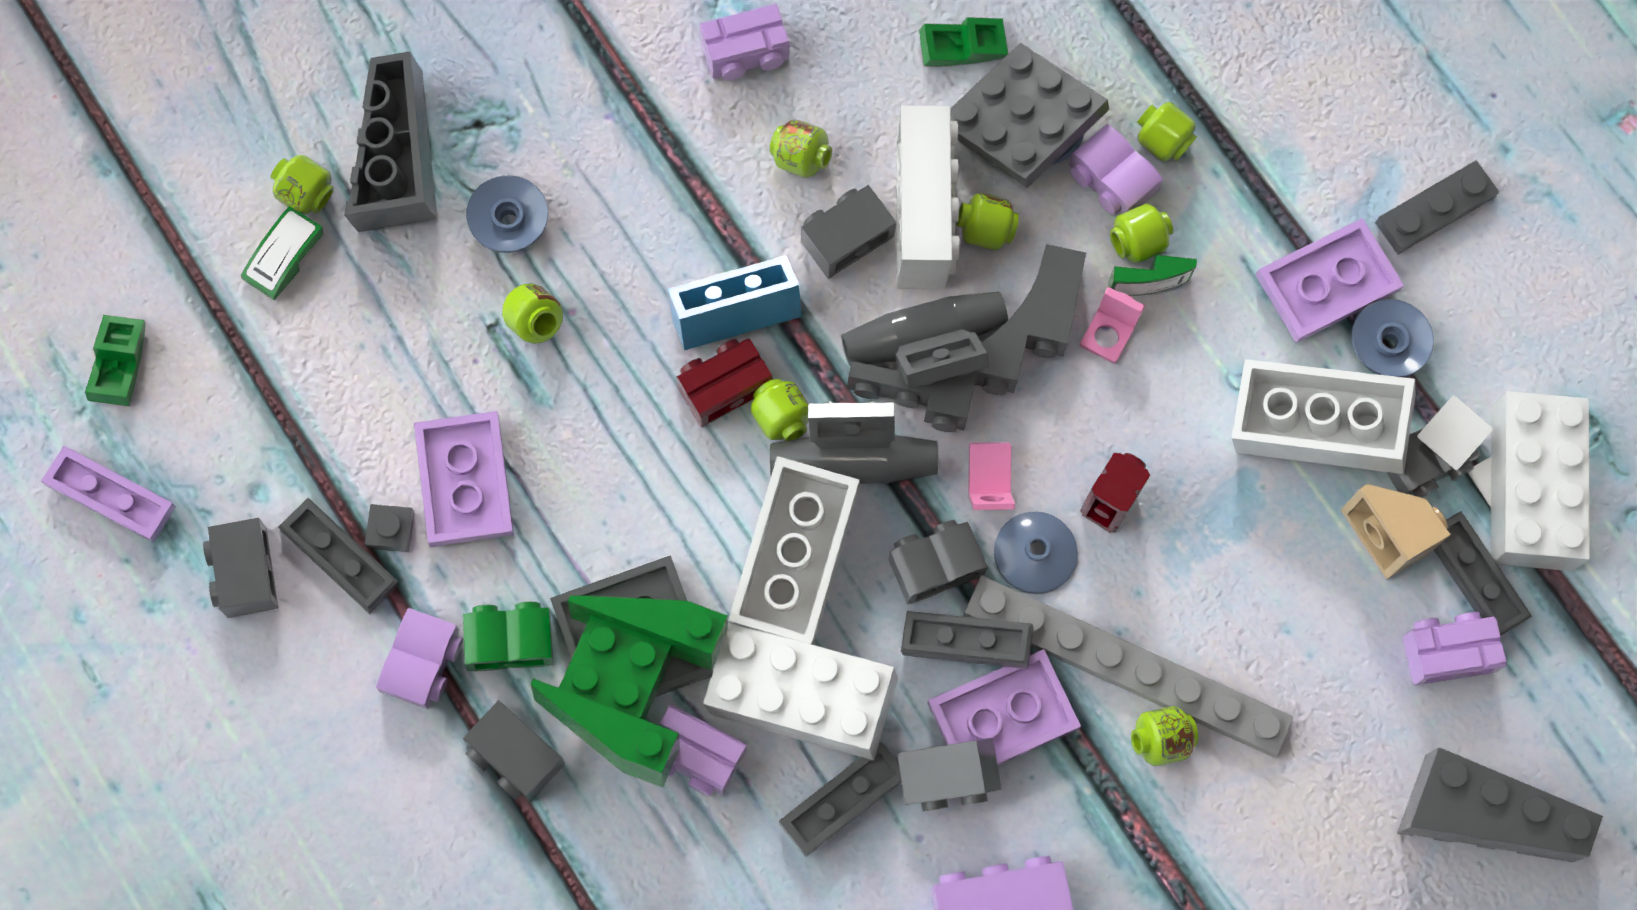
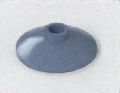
(505, 197)
(1402, 325)
(1029, 571)

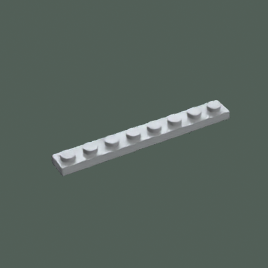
(1135, 668)

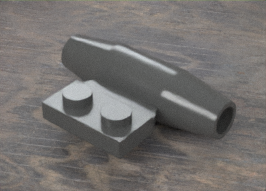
(929, 338)
(860, 444)

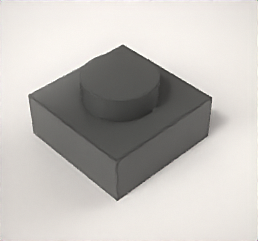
(389, 528)

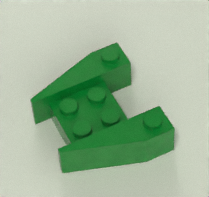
(619, 674)

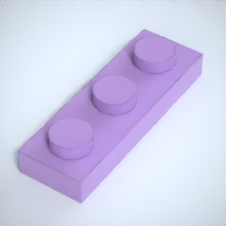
(108, 494)

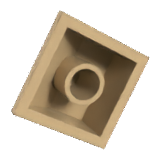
(1395, 526)

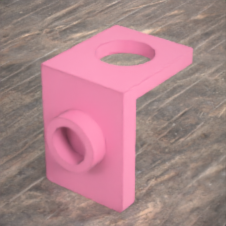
(1119, 313)
(990, 476)

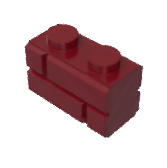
(722, 381)
(1115, 491)

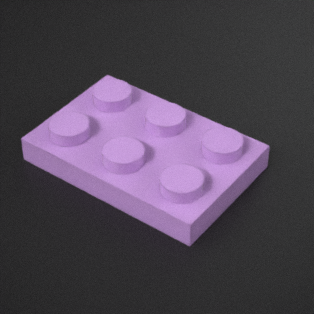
(1329, 280)
(463, 479)
(1011, 706)

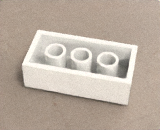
(926, 197)
(1324, 416)
(1540, 481)
(794, 551)
(801, 691)

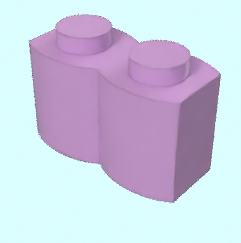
(1114, 171)
(419, 658)

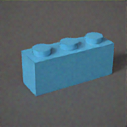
(735, 302)

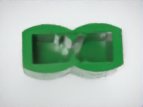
(507, 637)

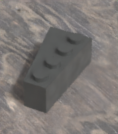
(393, 159)
(1488, 809)

